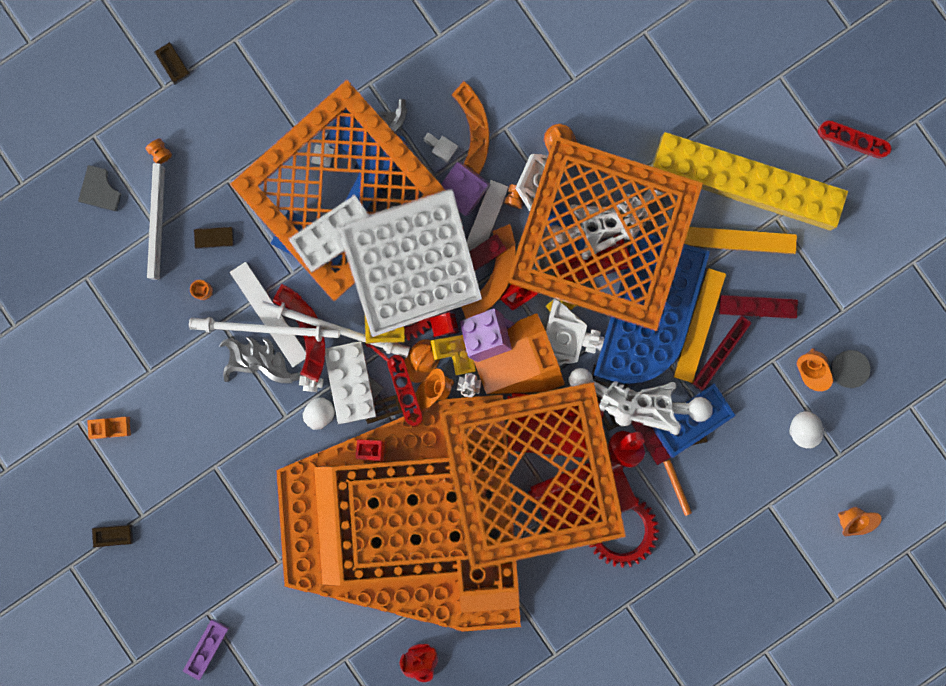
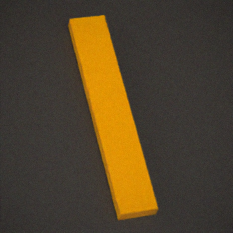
(741, 240)
(699, 325)

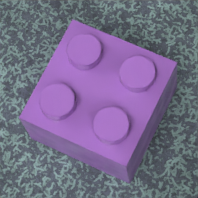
(466, 187)
(485, 335)

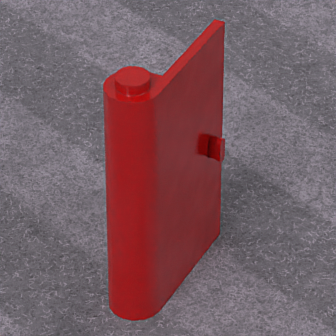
(544, 432)
(624, 492)

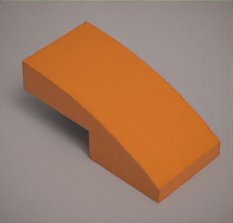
(109, 427)

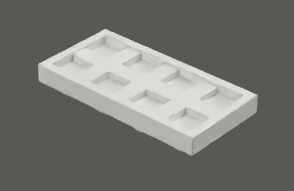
(322, 239)
(350, 382)

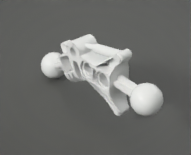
(599, 223)
(648, 406)

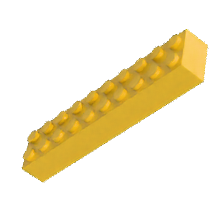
(752, 181)

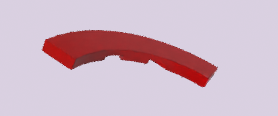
(314, 349)

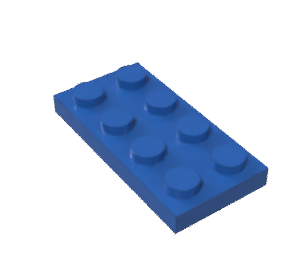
(692, 430)

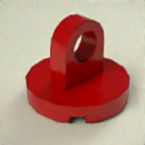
(627, 448)
(419, 662)

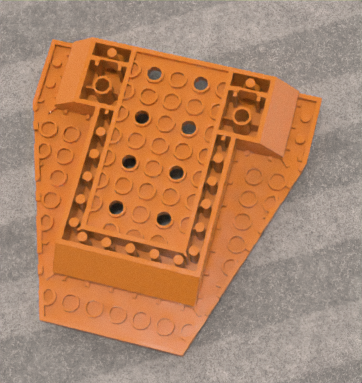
(331, 526)

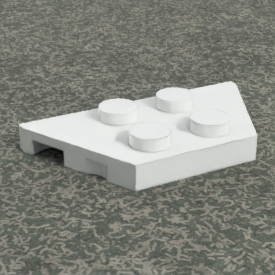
(531, 177)
(565, 333)

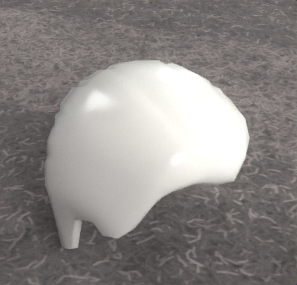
(318, 413)

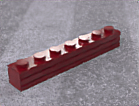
(721, 353)

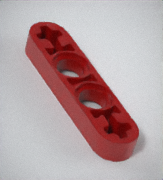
(853, 143)
(406, 390)

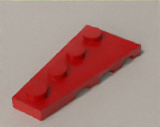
(593, 268)

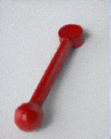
(391, 362)

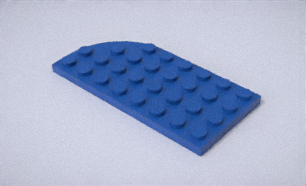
(638, 353)

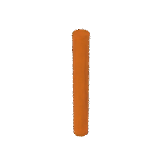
(677, 487)

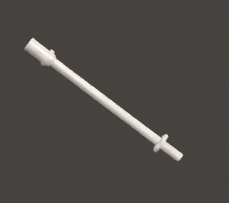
(209, 325)
(394, 348)

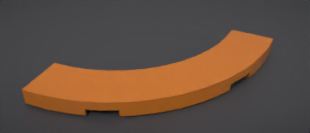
(478, 126)
(498, 281)

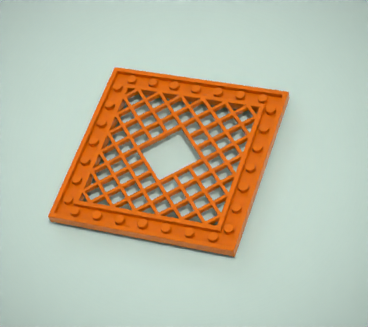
(273, 159)
(634, 173)
(611, 522)

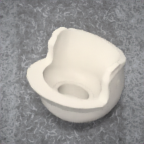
(807, 430)

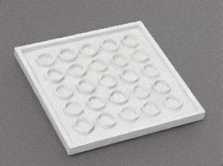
(410, 262)

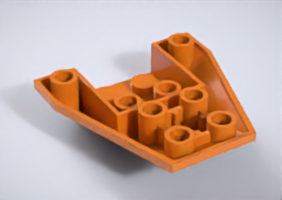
(526, 367)

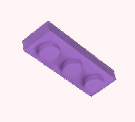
(206, 649)

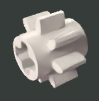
(593, 341)
(310, 385)
(469, 385)

